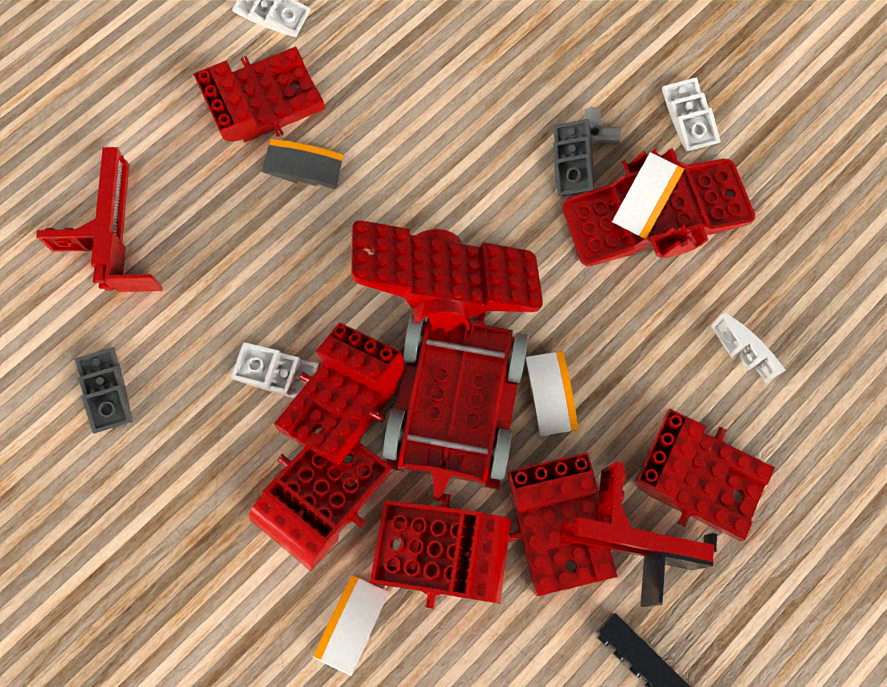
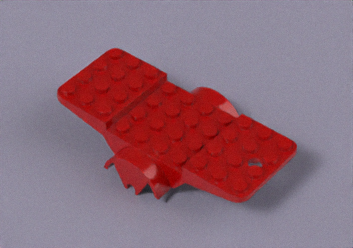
(690, 214)
(443, 275)

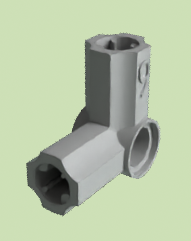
(602, 133)

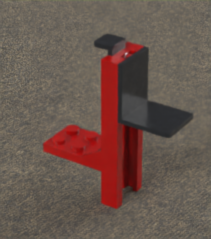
(617, 535)

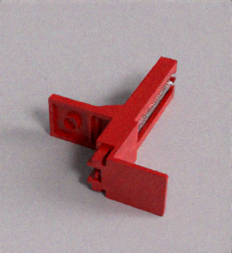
(104, 231)

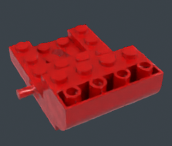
(259, 95)
(343, 394)
(700, 475)
(316, 500)
(543, 501)
(442, 551)

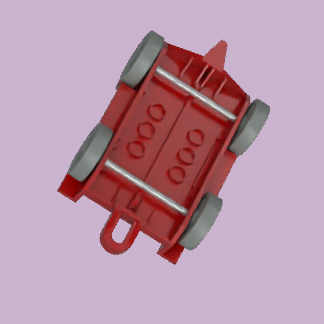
(456, 403)

